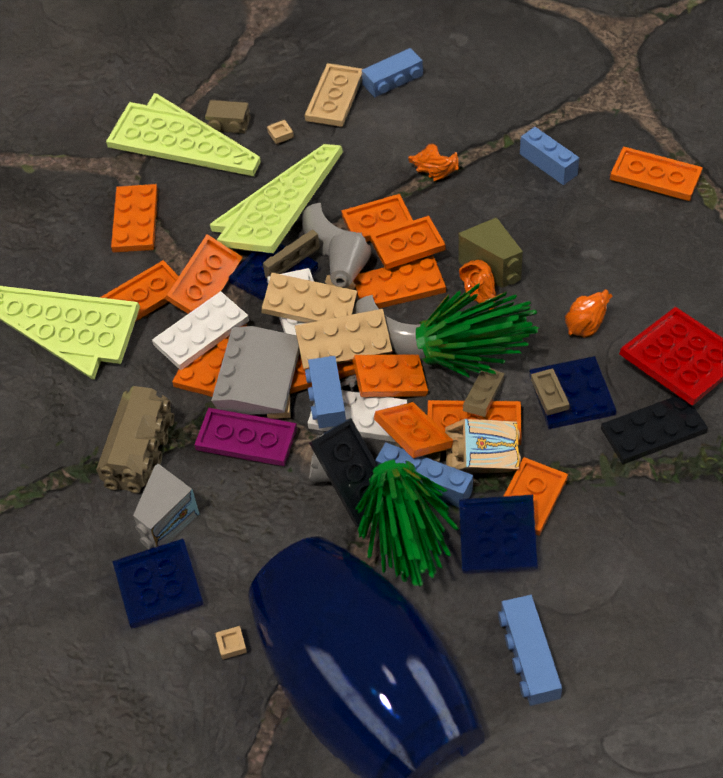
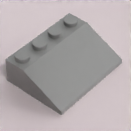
(256, 371)

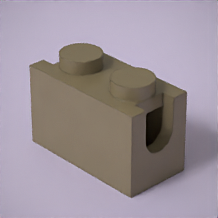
(228, 116)

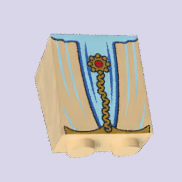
(483, 446)

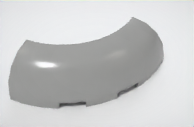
(314, 219)
(401, 335)

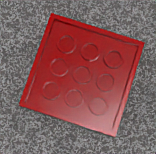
(679, 355)

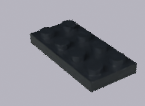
(653, 428)
(346, 464)

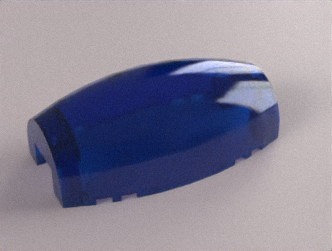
(360, 662)

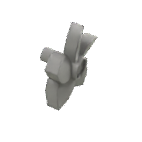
(352, 381)

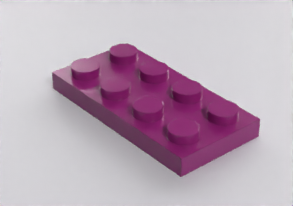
(246, 436)

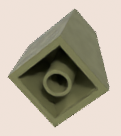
(494, 246)

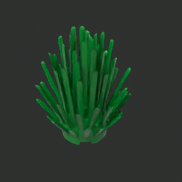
(466, 334)
(404, 519)

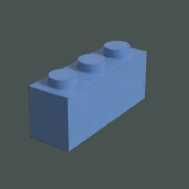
(392, 72)
(549, 155)
(325, 392)

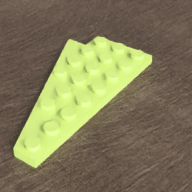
(176, 135)
(271, 211)
(70, 325)

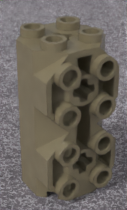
(134, 440)

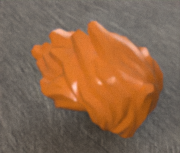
(434, 164)
(478, 272)
(587, 314)

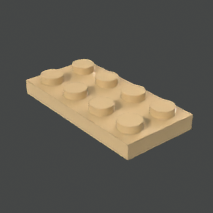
(334, 95)
(306, 299)
(344, 337)

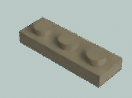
(292, 254)
(483, 392)

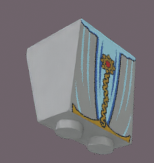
(164, 508)

